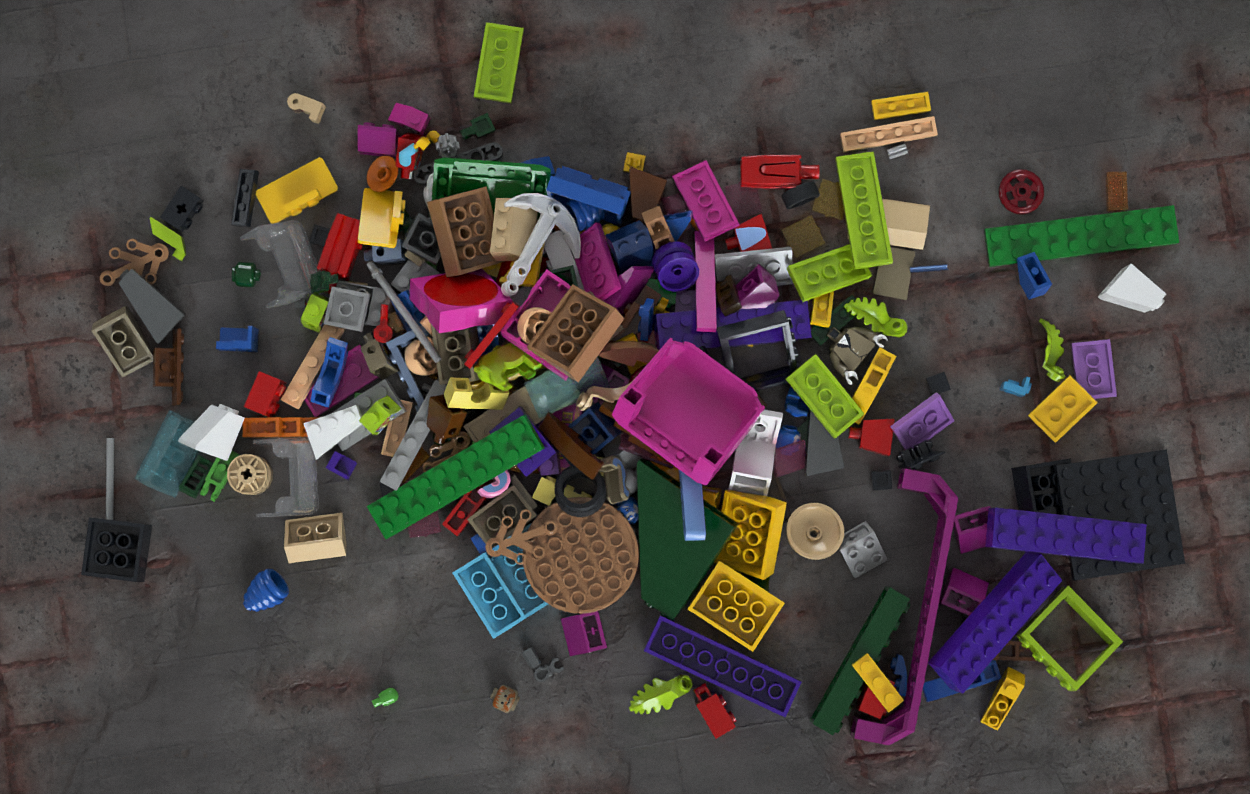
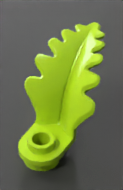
(877, 317)
(1053, 352)
(660, 694)

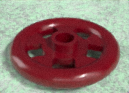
(1021, 175)

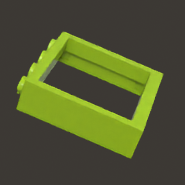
(1090, 617)

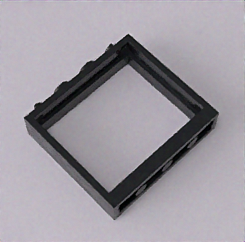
(755, 325)

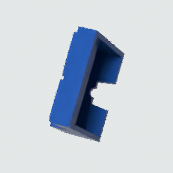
(581, 187)

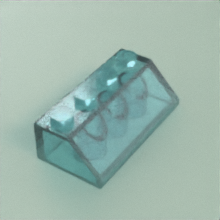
(553, 393)
(167, 458)

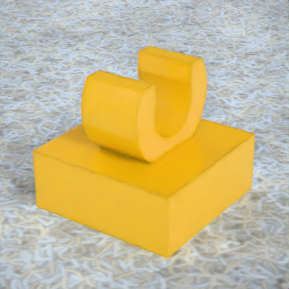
(634, 160)

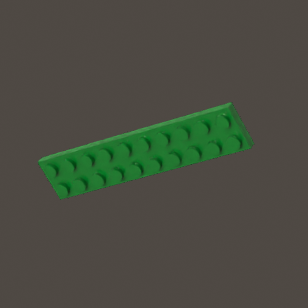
(1082, 235)
(456, 476)

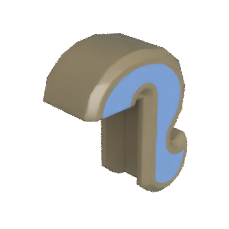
(614, 479)

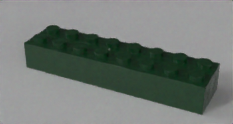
(870, 640)

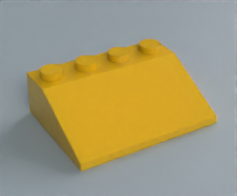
(757, 537)
(735, 605)

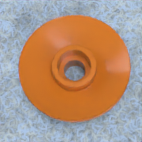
(382, 174)

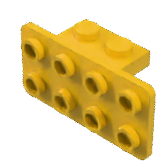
(296, 191)
(380, 218)

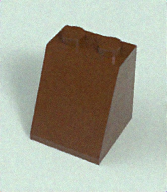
(645, 192)

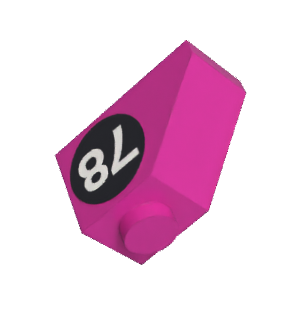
(409, 118)

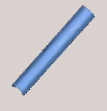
(928, 268)

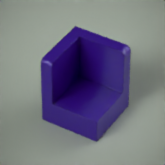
(341, 465)

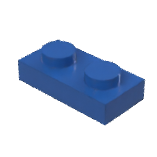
(646, 313)

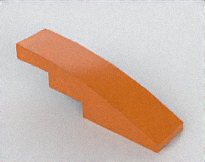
(275, 427)

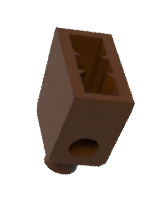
(443, 420)

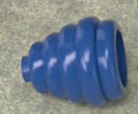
(585, 214)
(265, 591)

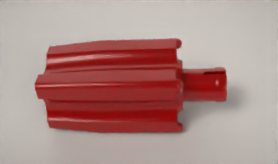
(775, 171)
(341, 248)

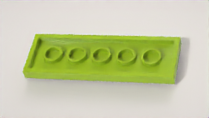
(864, 210)

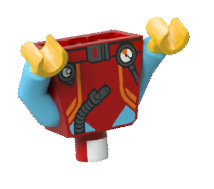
(410, 151)

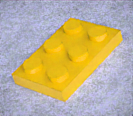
(1062, 408)

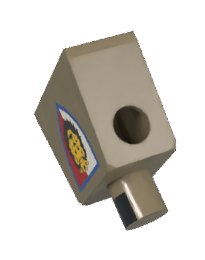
(378, 357)

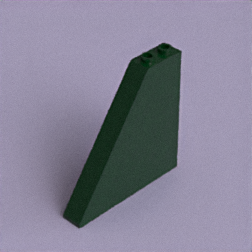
(668, 563)

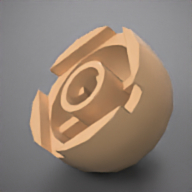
(531, 322)
(418, 359)

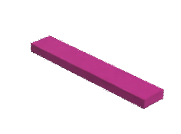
(705, 284)

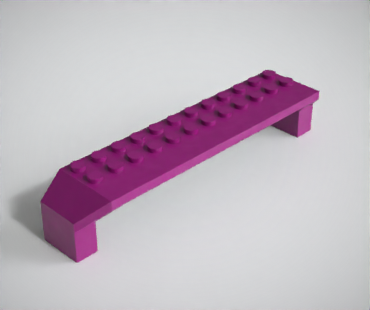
(904, 720)

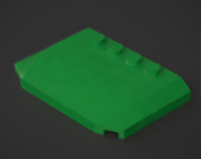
(500, 178)

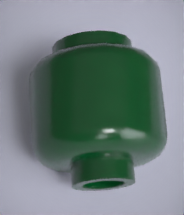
(245, 274)

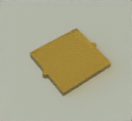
(830, 200)
(803, 236)

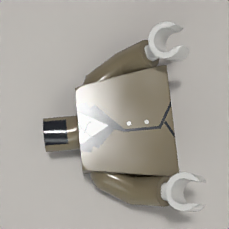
(851, 348)

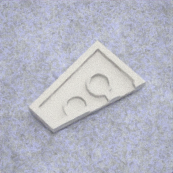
(331, 429)

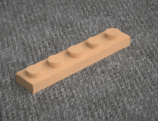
(888, 134)
(310, 367)

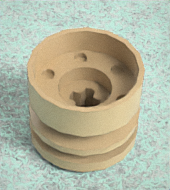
(261, 474)

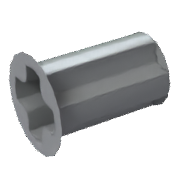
(897, 151)

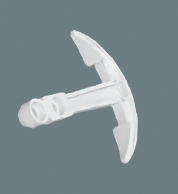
(542, 229)

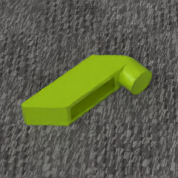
(169, 237)

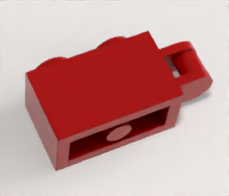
(714, 712)

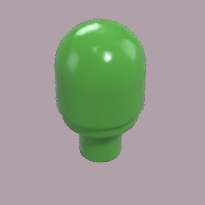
(386, 697)

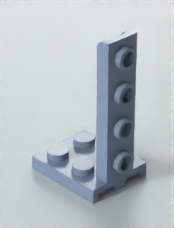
(404, 373)

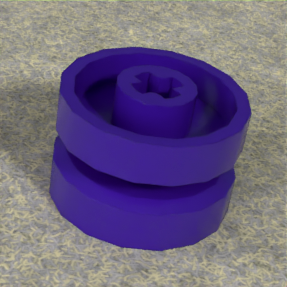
(675, 266)

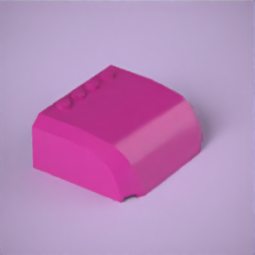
(688, 409)

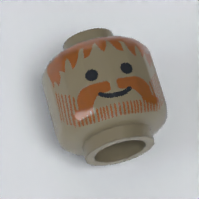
(505, 698)

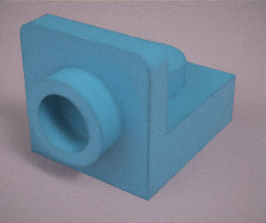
(1013, 387)

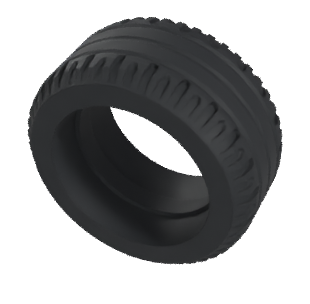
(574, 509)

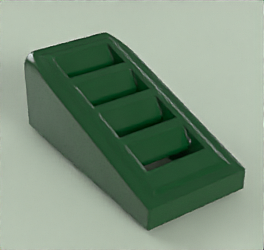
(198, 486)

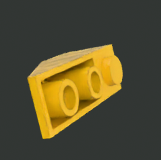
(1003, 698)

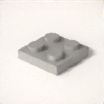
(346, 309)

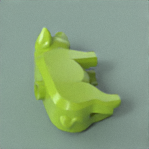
(503, 363)

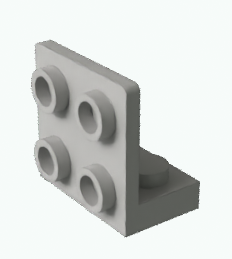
(861, 549)

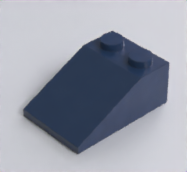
(630, 247)
(594, 429)

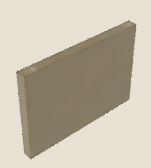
(894, 278)

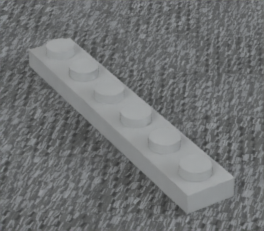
(411, 442)

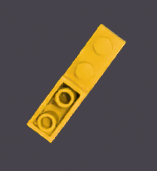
(873, 380)

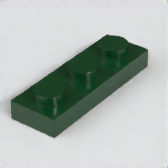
(839, 319)

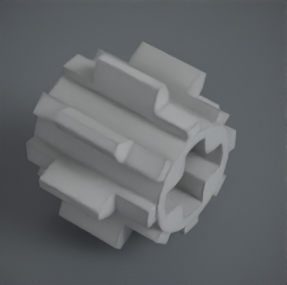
(447, 145)

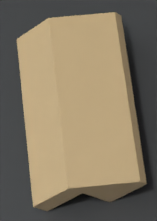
(906, 223)

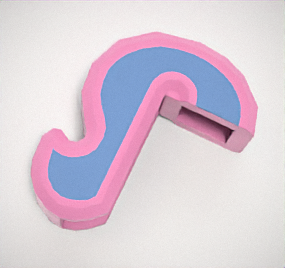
(494, 489)

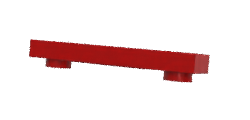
(472, 356)

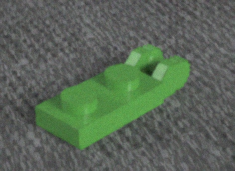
(218, 476)

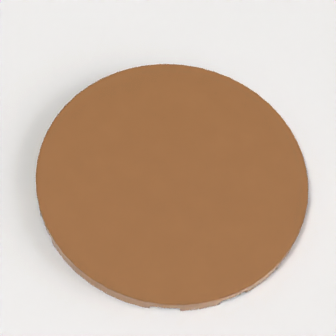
(585, 561)

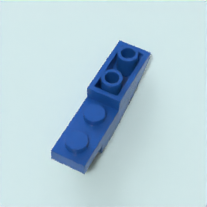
(938, 689)

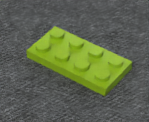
(498, 62)
(826, 273)
(824, 396)

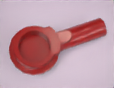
(383, 332)

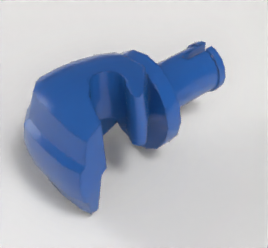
(795, 405)

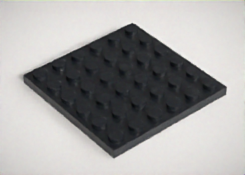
(1124, 490)

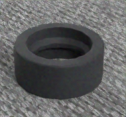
(800, 195)

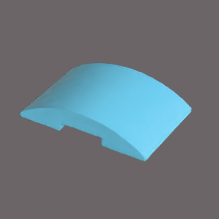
(499, 590)

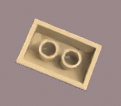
(511, 230)
(315, 537)

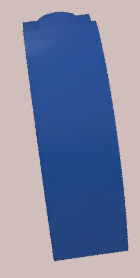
(331, 372)

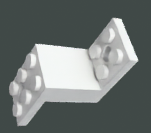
(755, 456)

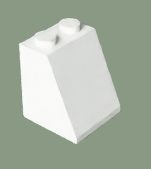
(1133, 290)
(214, 431)

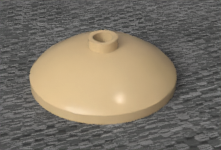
(816, 519)

